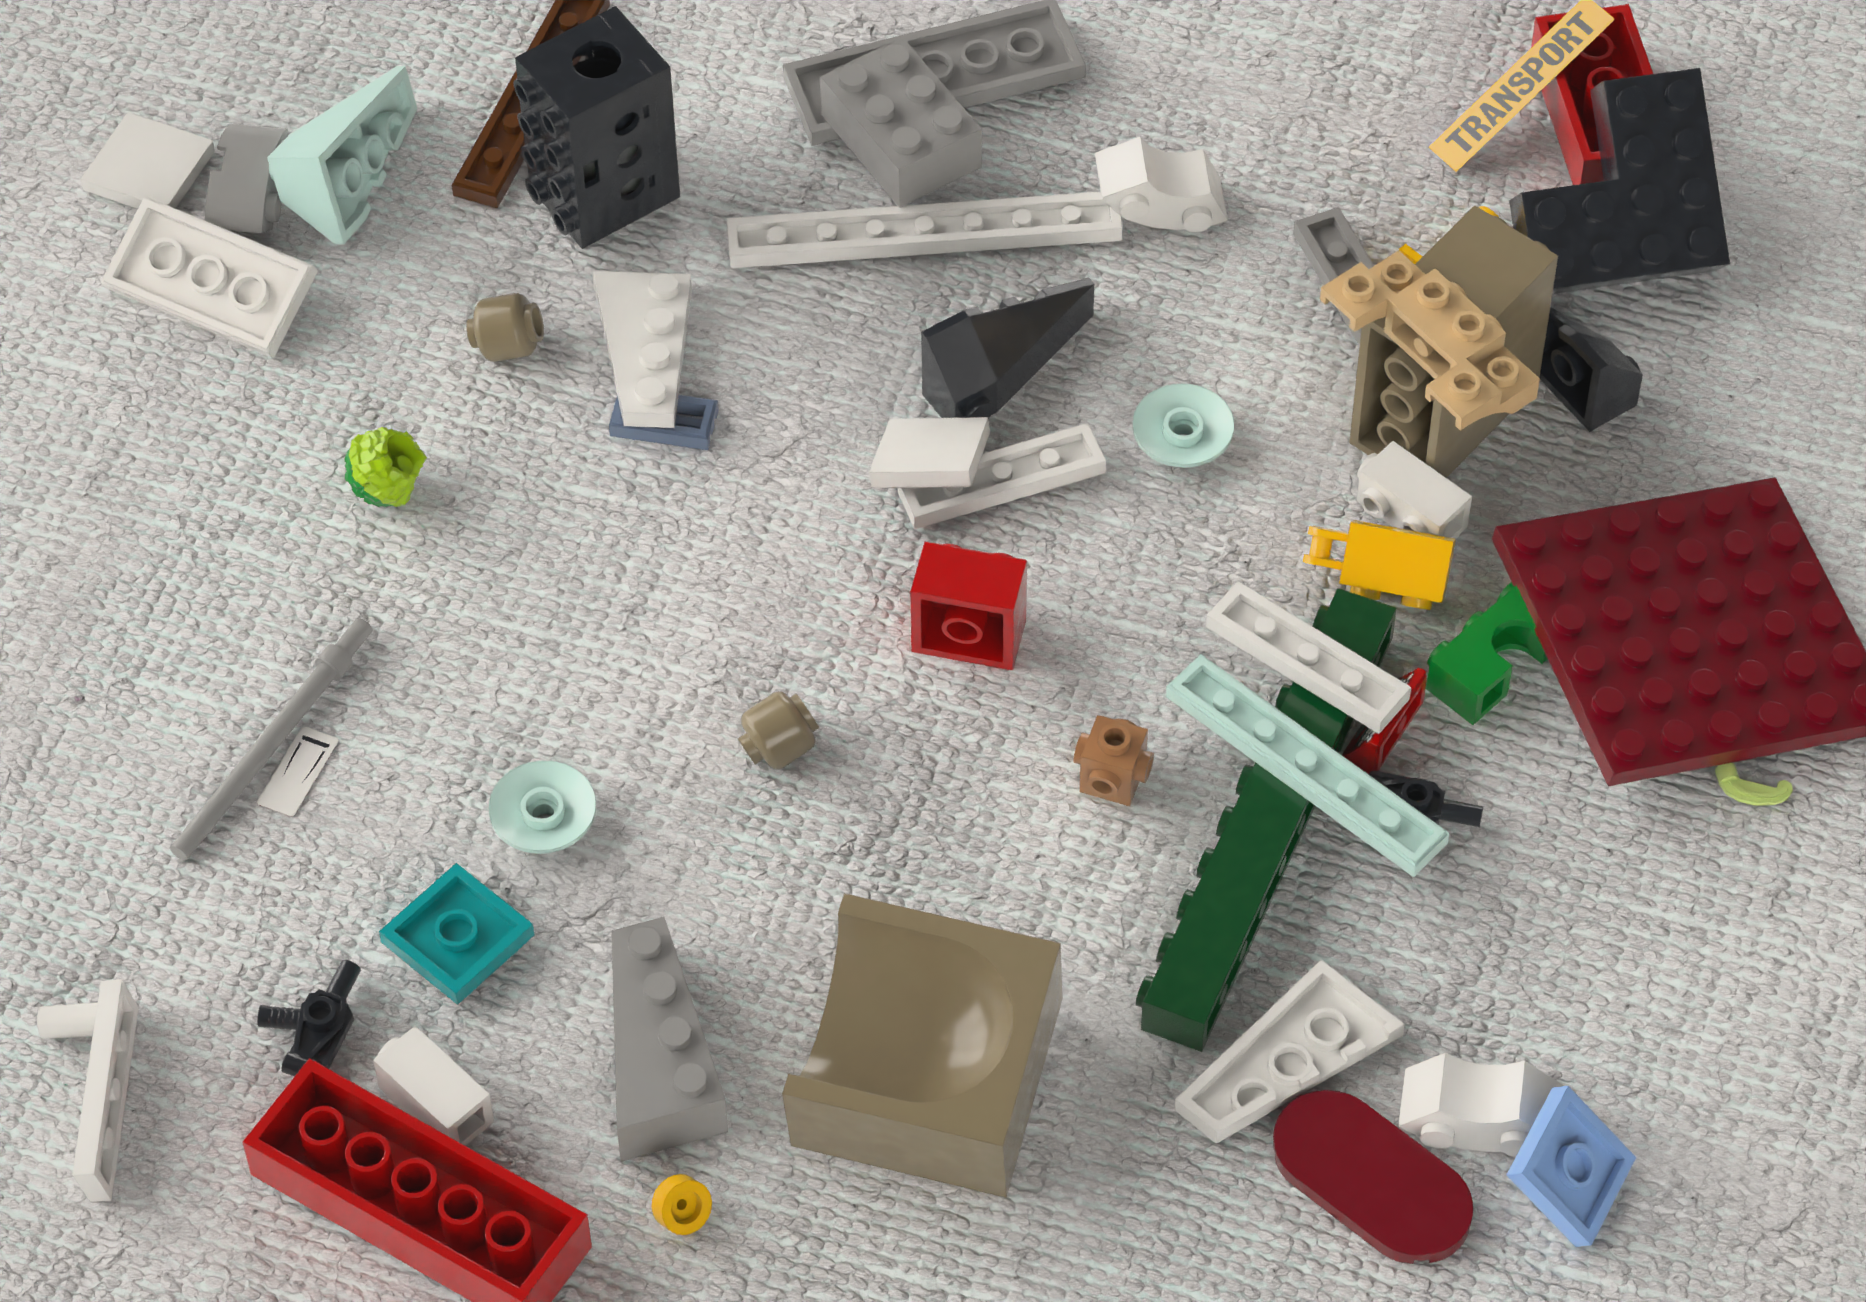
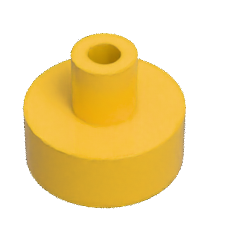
(681, 1204)

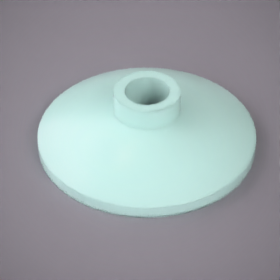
(1186, 411)
(538, 790)

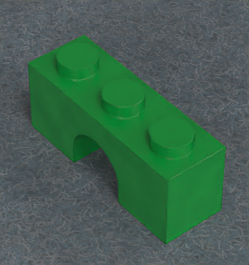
(1469, 670)

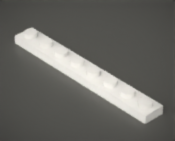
(921, 229)

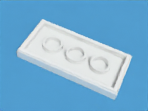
(209, 276)

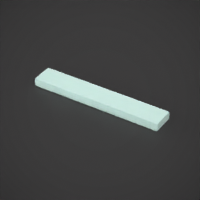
(1307, 765)

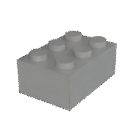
(901, 122)

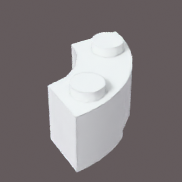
(1161, 186)
(1473, 1103)

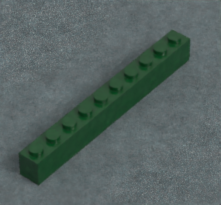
(1252, 852)

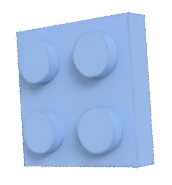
(1571, 1166)

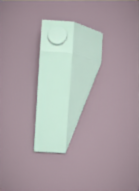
(339, 156)

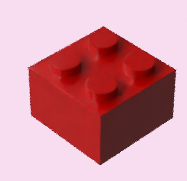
(968, 605)

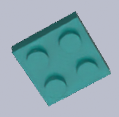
(456, 933)

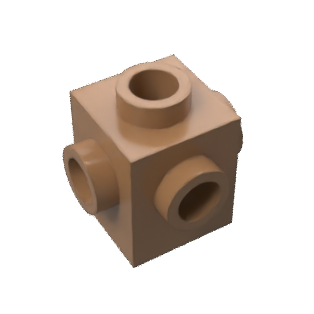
(1113, 759)

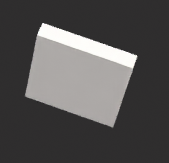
(148, 162)
(929, 452)

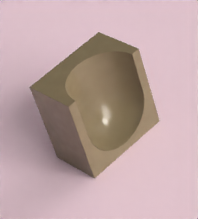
(927, 1046)

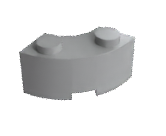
(242, 192)

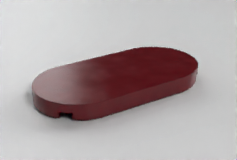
(1372, 1177)

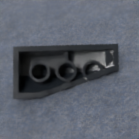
(985, 358)
(1588, 372)

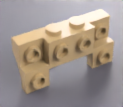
(1441, 333)

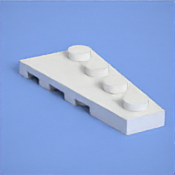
(645, 341)
(1289, 1050)

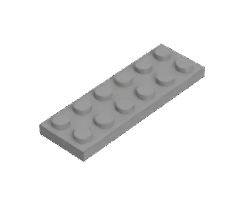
(972, 57)

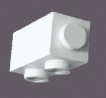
(1411, 494)
(432, 1087)

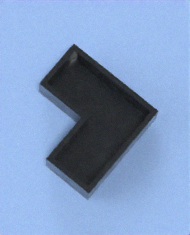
(1658, 195)

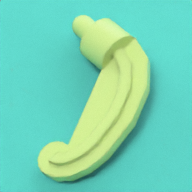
(1748, 791)

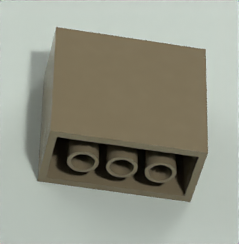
(1503, 278)

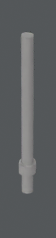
(331, 666)

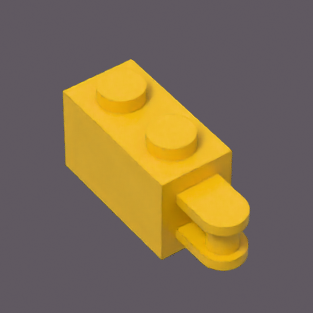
(1387, 561)

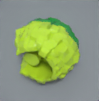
(383, 466)

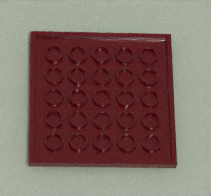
(1690, 629)

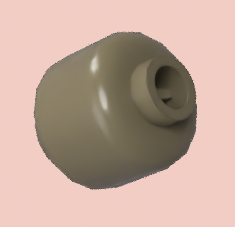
(505, 327)
(778, 730)

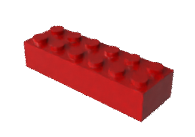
(415, 1191)

